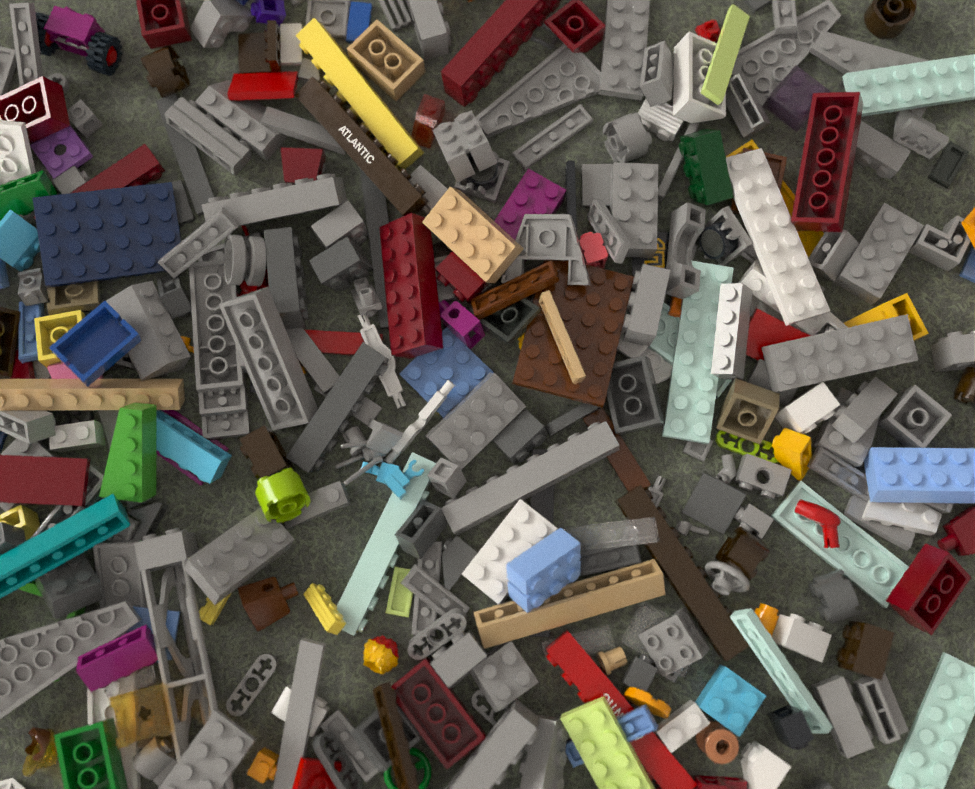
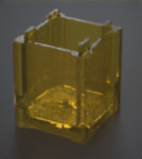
(134, 728)

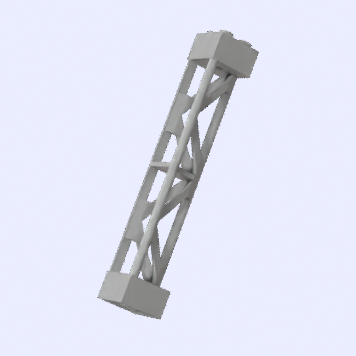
(171, 553)

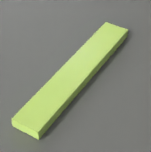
(725, 55)

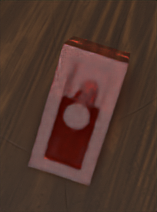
(427, 118)

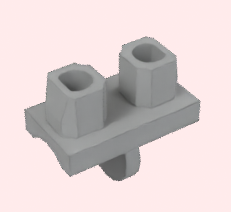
(365, 297)

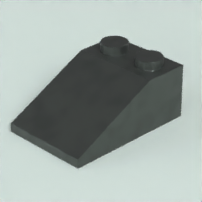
(509, 321)

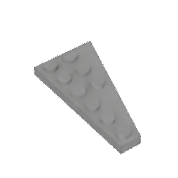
(774, 56)

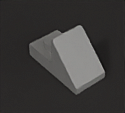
(382, 436)

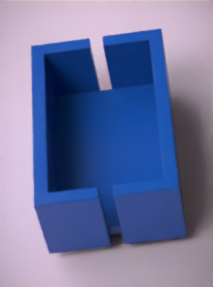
(95, 343)

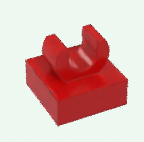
(709, 30)

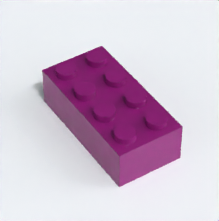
(531, 196)

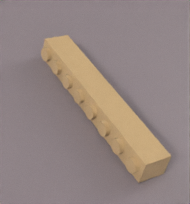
(100, 395)
(572, 603)

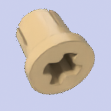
(611, 660)

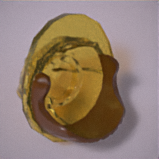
(40, 752)

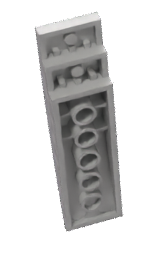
(217, 362)

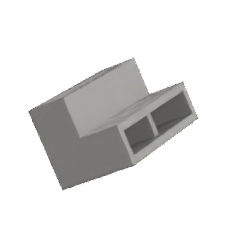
(745, 106)
(881, 708)

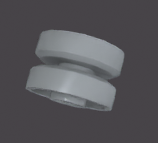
(244, 260)

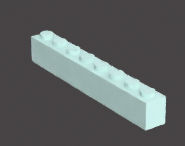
(381, 550)

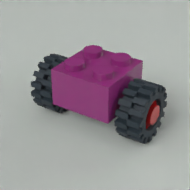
(80, 36)

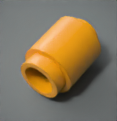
(768, 617)

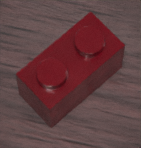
(460, 278)

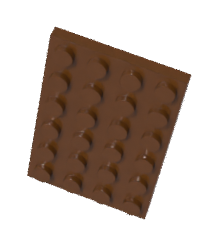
(594, 325)

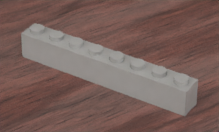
(530, 478)

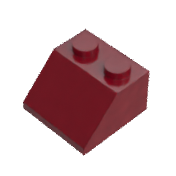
(577, 26)

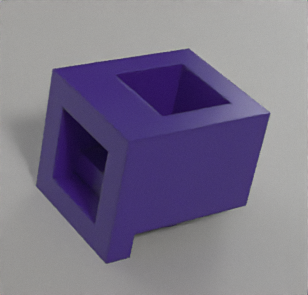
(268, 10)

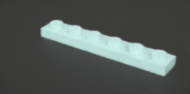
(780, 669)

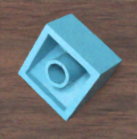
(18, 241)

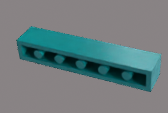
(61, 543)

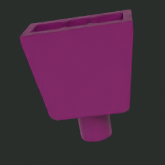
(461, 322)

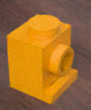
(264, 766)

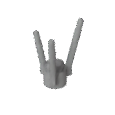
(369, 454)

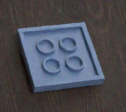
(453, 363)

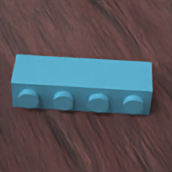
(189, 449)

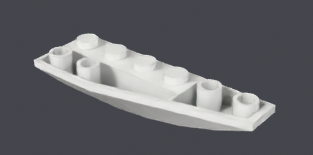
(764, 300)

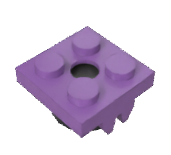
(62, 151)

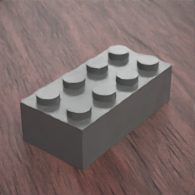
(286, 276)

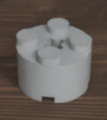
(626, 138)

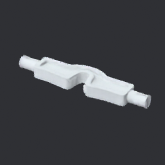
(389, 378)
(424, 417)

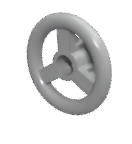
(725, 581)

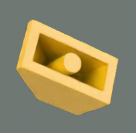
(793, 451)

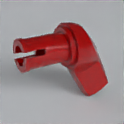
(823, 517)

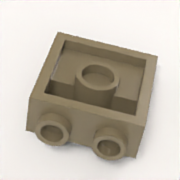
(73, 297)

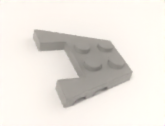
(549, 239)

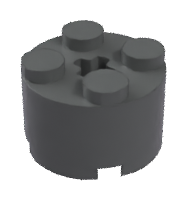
(835, 596)

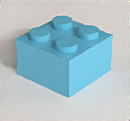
(730, 700)

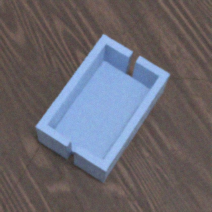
(544, 569)

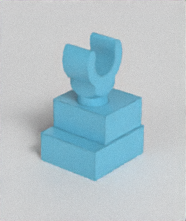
(381, 472)
(399, 481)

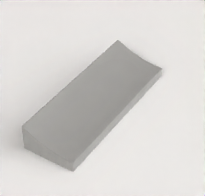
(269, 358)

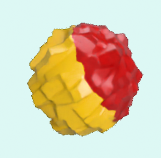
(380, 654)

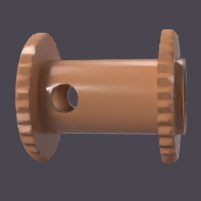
(717, 743)

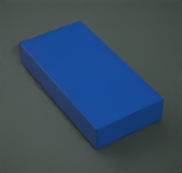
(358, 20)

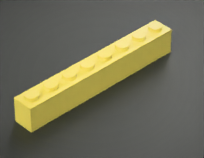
(358, 92)

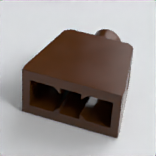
(266, 601)

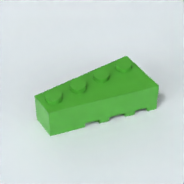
(132, 455)

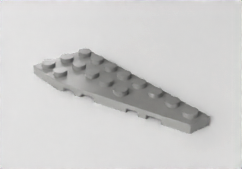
(46, 653)

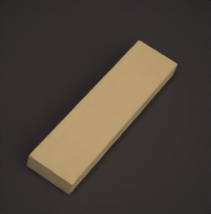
(561, 337)

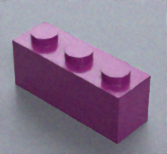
(117, 658)

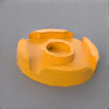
(639, 698)

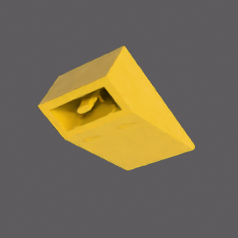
(896, 307)

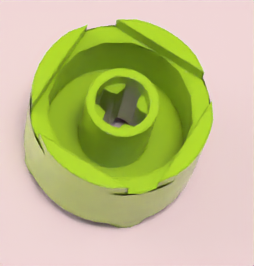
(282, 495)

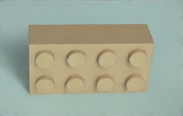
(472, 235)

